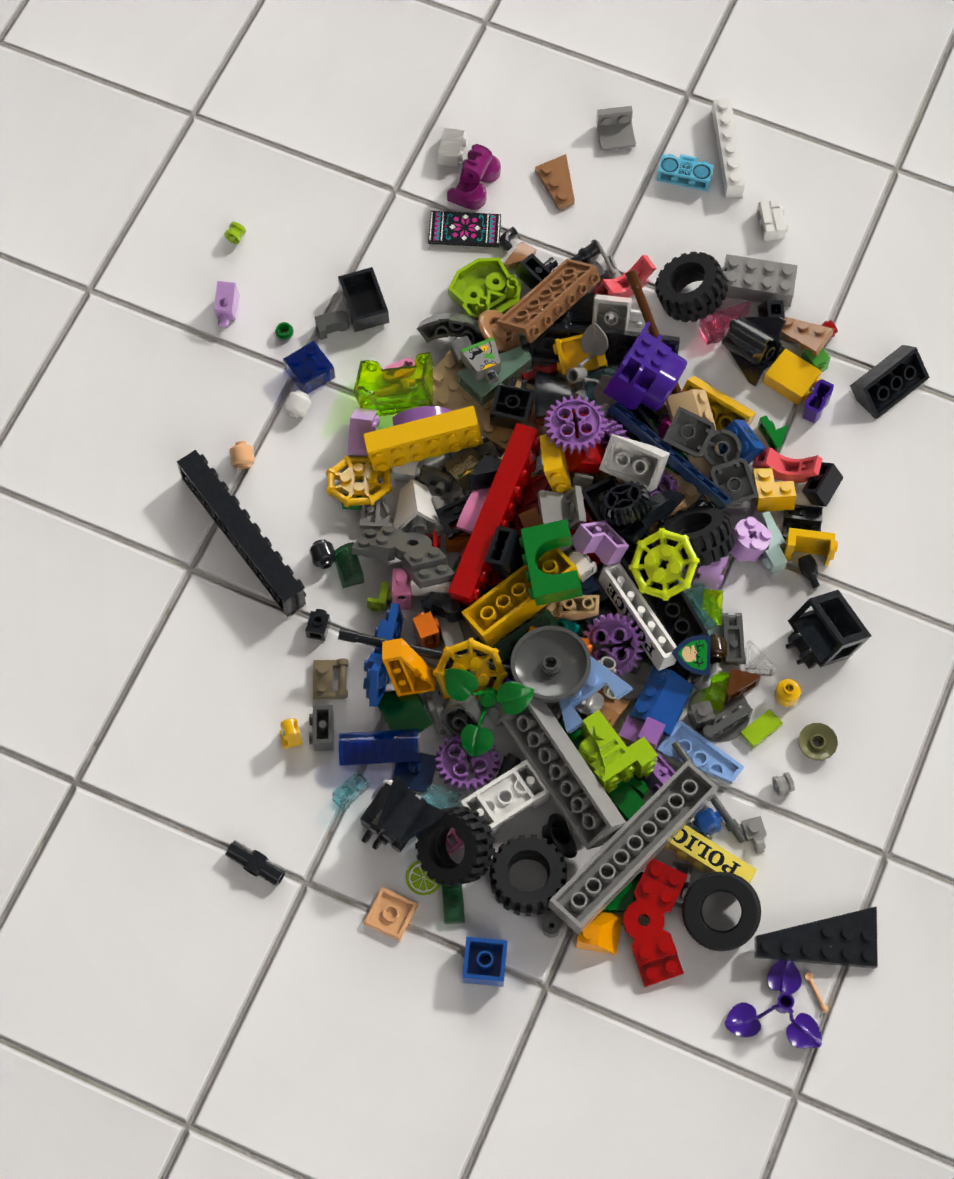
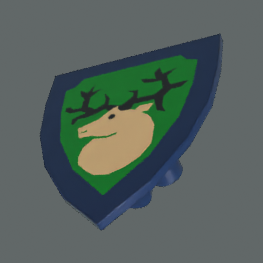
(694, 654)

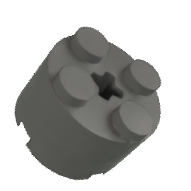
(461, 713)

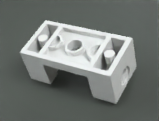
(522, 785)

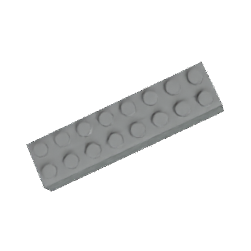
(564, 774)

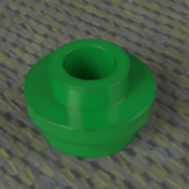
(284, 326)

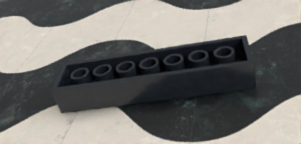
(618, 342)

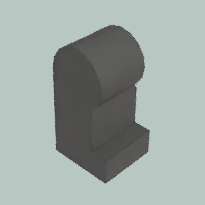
(331, 323)
(552, 925)

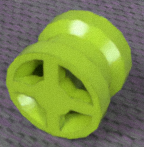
(235, 232)

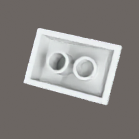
(634, 461)

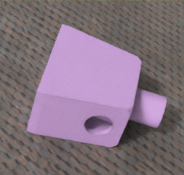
(226, 302)

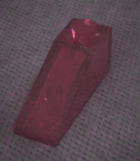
(717, 325)

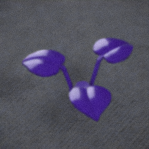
(802, 1031)

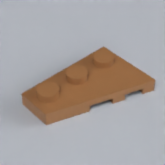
(557, 181)
(807, 334)

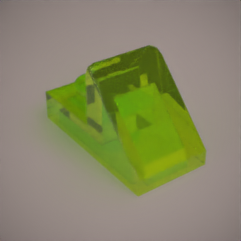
(717, 690)

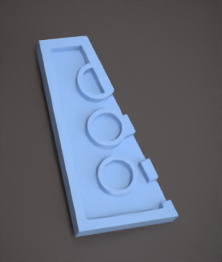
(702, 752)

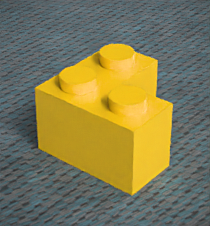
(772, 494)

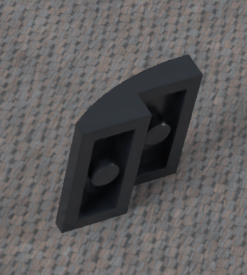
(802, 518)

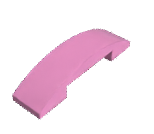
(472, 510)

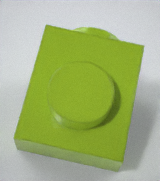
(381, 604)

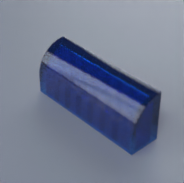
(379, 747)

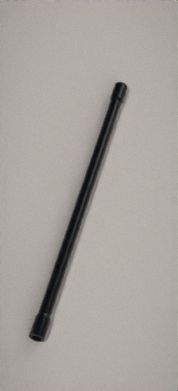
(356, 637)

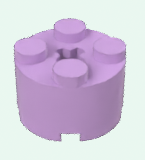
(750, 540)
(710, 575)

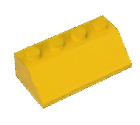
(722, 406)

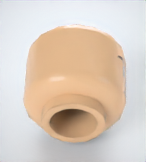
(242, 455)

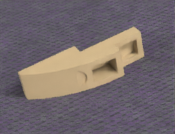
(573, 609)

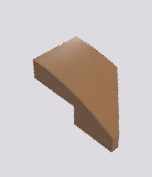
(519, 254)

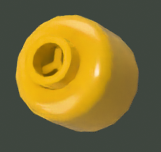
(787, 692)

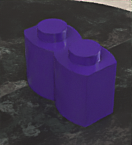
(817, 401)

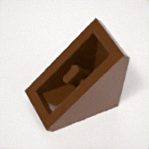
(740, 683)

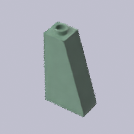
(513, 364)

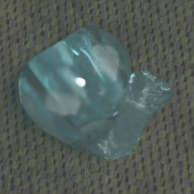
(438, 796)

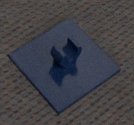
(417, 774)

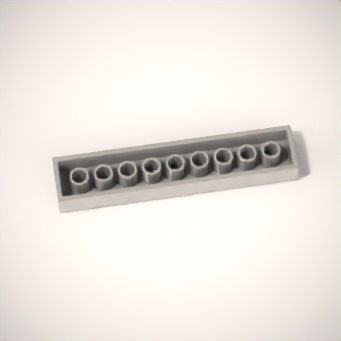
(632, 847)

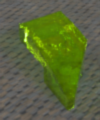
(712, 605)

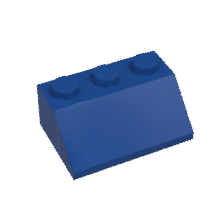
(663, 698)

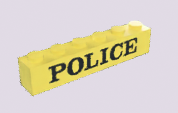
(707, 855)

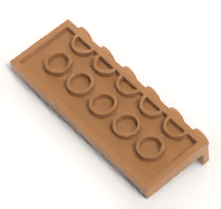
(550, 299)

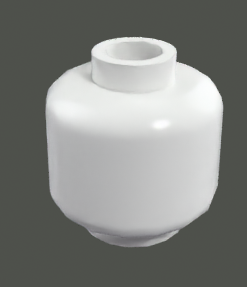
(297, 404)

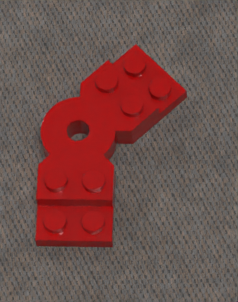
(653, 946)

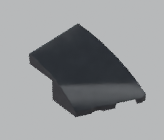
(548, 390)

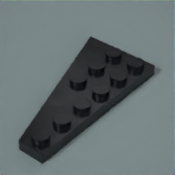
(833, 941)

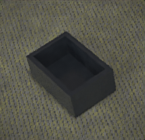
(363, 299)

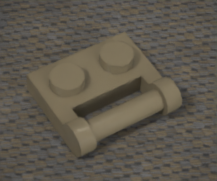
(324, 679)

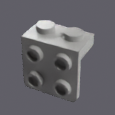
(561, 506)

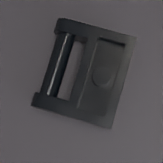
(450, 515)

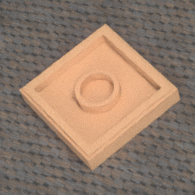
(391, 914)

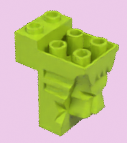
(610, 757)

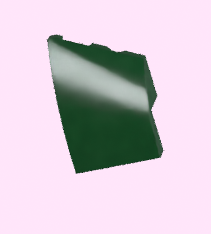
(404, 711)

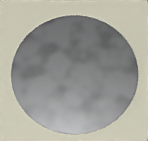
(727, 710)

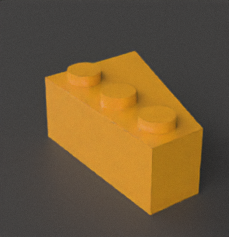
(406, 668)

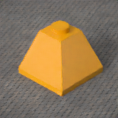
(601, 934)

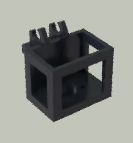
(827, 632)

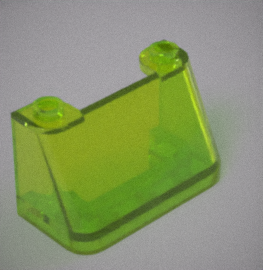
(395, 388)

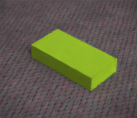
(761, 728)

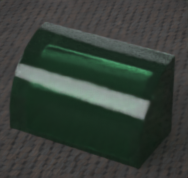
(348, 566)

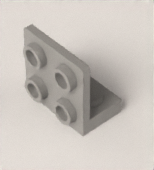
(615, 128)

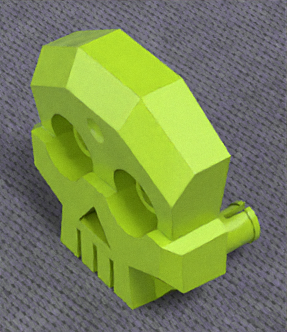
(478, 280)

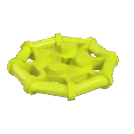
(653, 561)

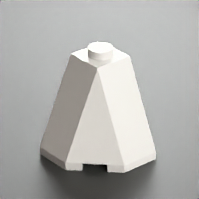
(416, 510)

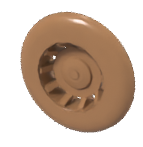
(504, 338)

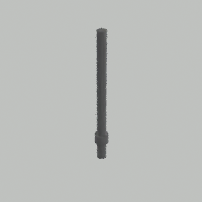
(731, 824)

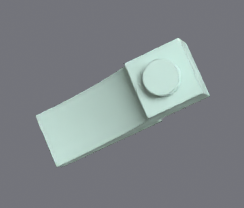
(773, 556)

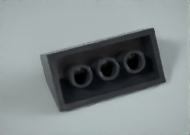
(890, 380)

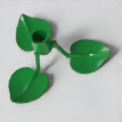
(512, 695)

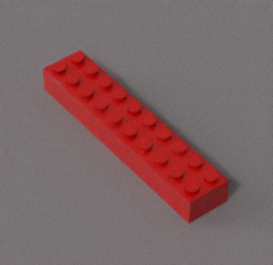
(497, 510)

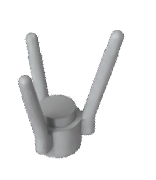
(612, 271)

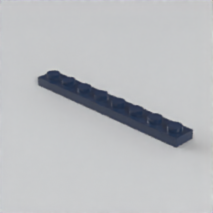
(675, 460)

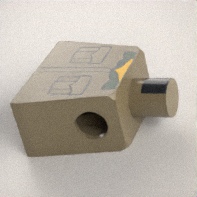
(460, 467)

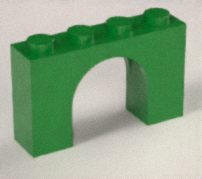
(538, 541)

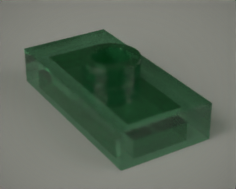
(453, 904)

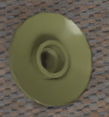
(822, 734)

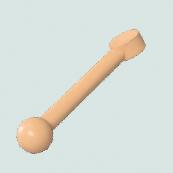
(808, 977)

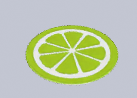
(419, 881)

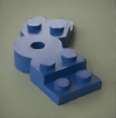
(377, 675)

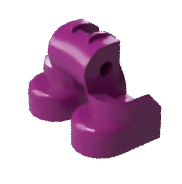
(478, 167)

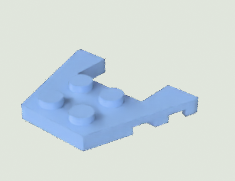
(597, 679)

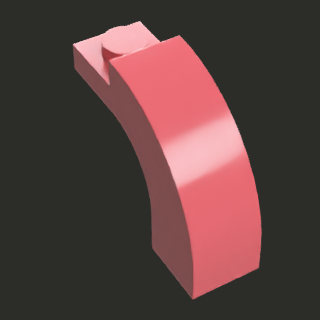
(620, 286)
(787, 468)

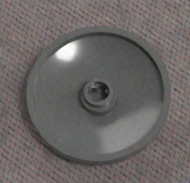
(551, 663)

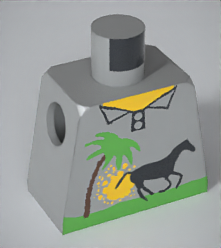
(482, 360)

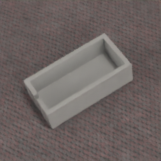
(759, 279)

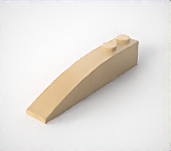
(697, 403)

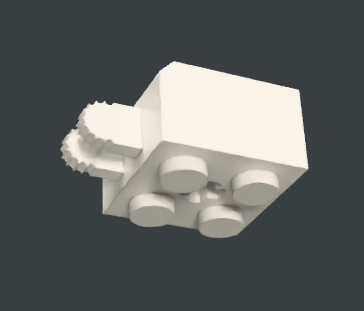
(620, 308)

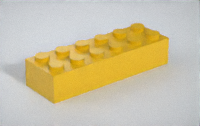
(423, 438)
(510, 601)

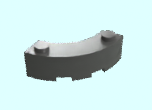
(450, 325)

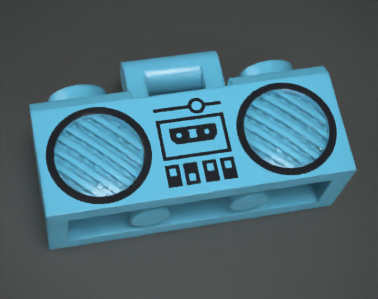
(685, 171)

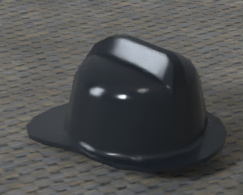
(558, 833)

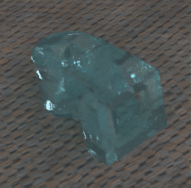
(350, 790)

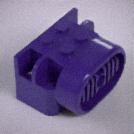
(646, 373)

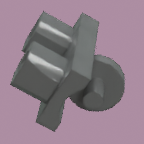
(437, 478)

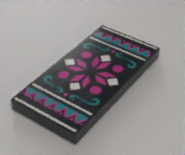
(464, 229)

